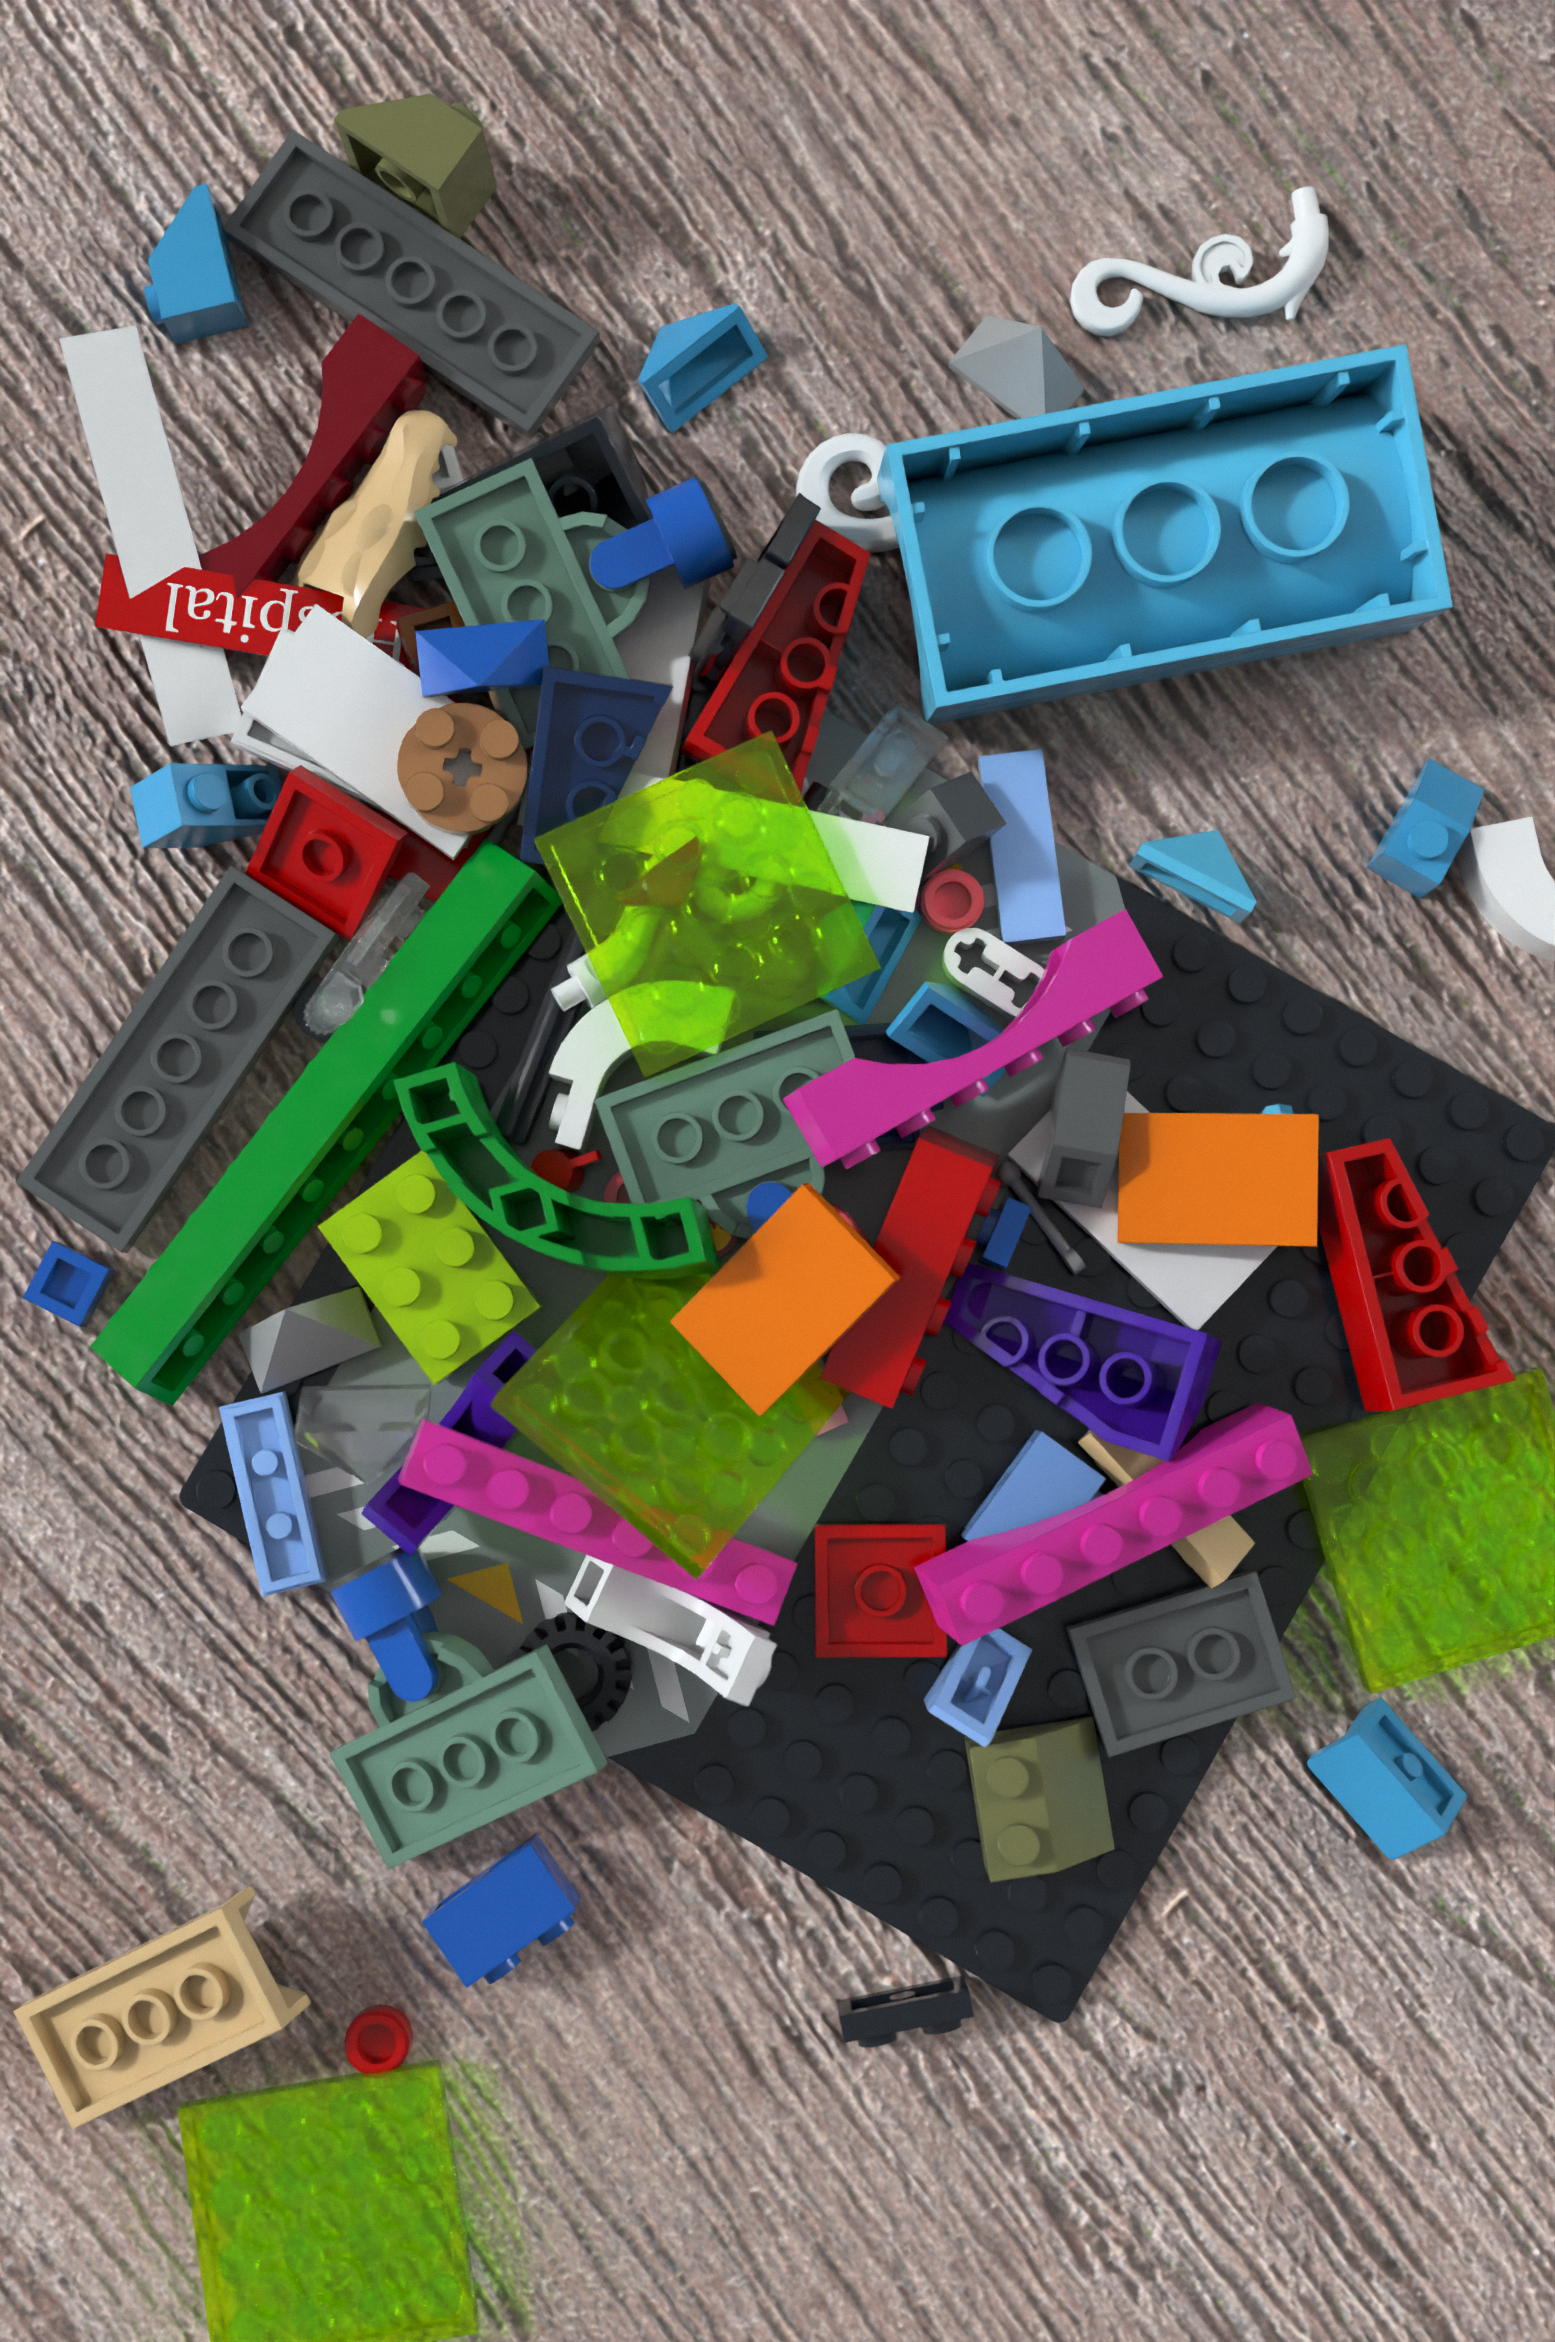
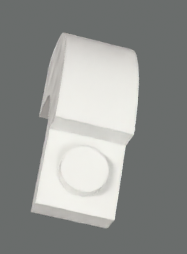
(1511, 884)
(587, 1062)
(693, 1632)

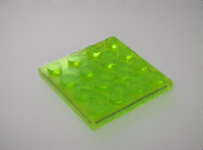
(707, 903)
(654, 1423)
(1440, 1528)
(330, 2211)

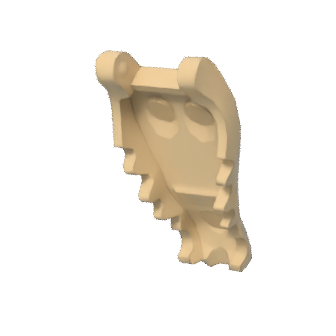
(375, 531)

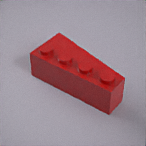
(788, 658)
(923, 1244)
(1397, 1286)

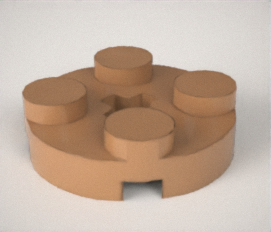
(485, 798)

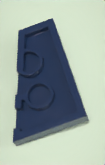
(584, 746)

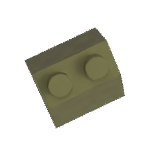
(422, 155)
(1039, 1798)

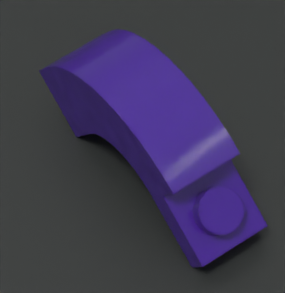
(412, 1516)

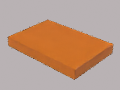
(1218, 1179)
(784, 1299)

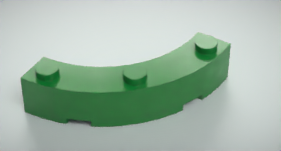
(498, 1186)

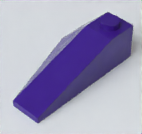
(1104, 1365)

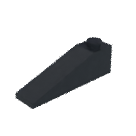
(582, 469)

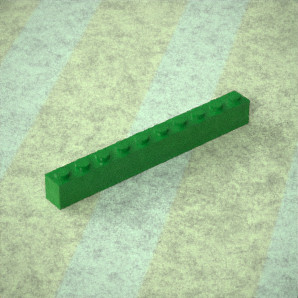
(325, 1124)

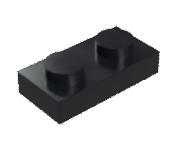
(930, 2005)

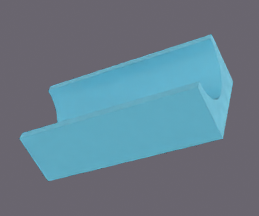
(1166, 534)

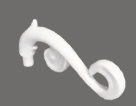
(1206, 293)

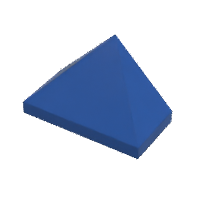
(482, 657)

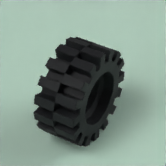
(603, 1646)

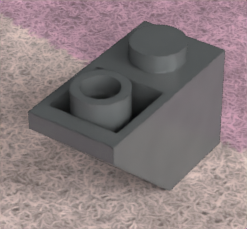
(956, 819)

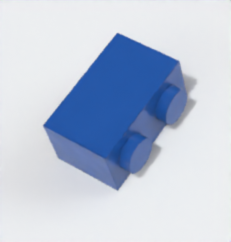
(503, 1912)

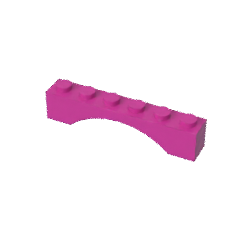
(866, 1098)
(569, 1514)
(1031, 1566)

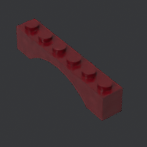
(365, 389)

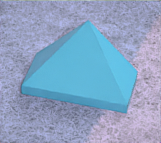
(1198, 869)

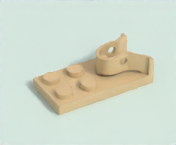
(157, 2013)

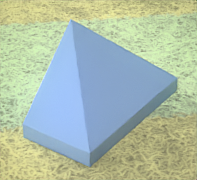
(978, 1684)

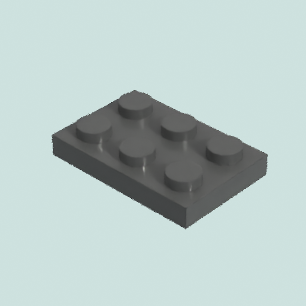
(1181, 1663)

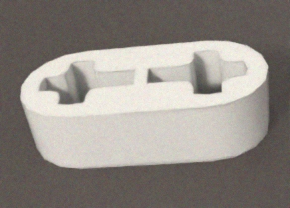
(999, 957)

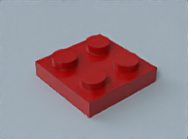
(325, 852)
(871, 1593)

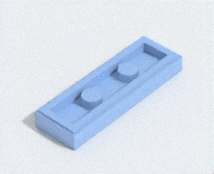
(1023, 849)
(273, 1493)

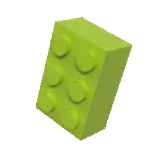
(430, 1268)

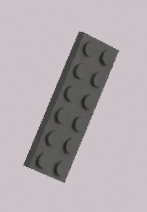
(413, 280)
(177, 1060)

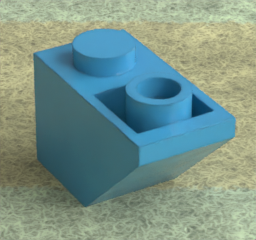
(204, 803)

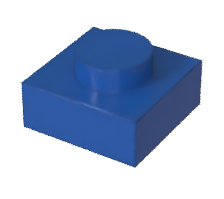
(1001, 1233)
(69, 1284)

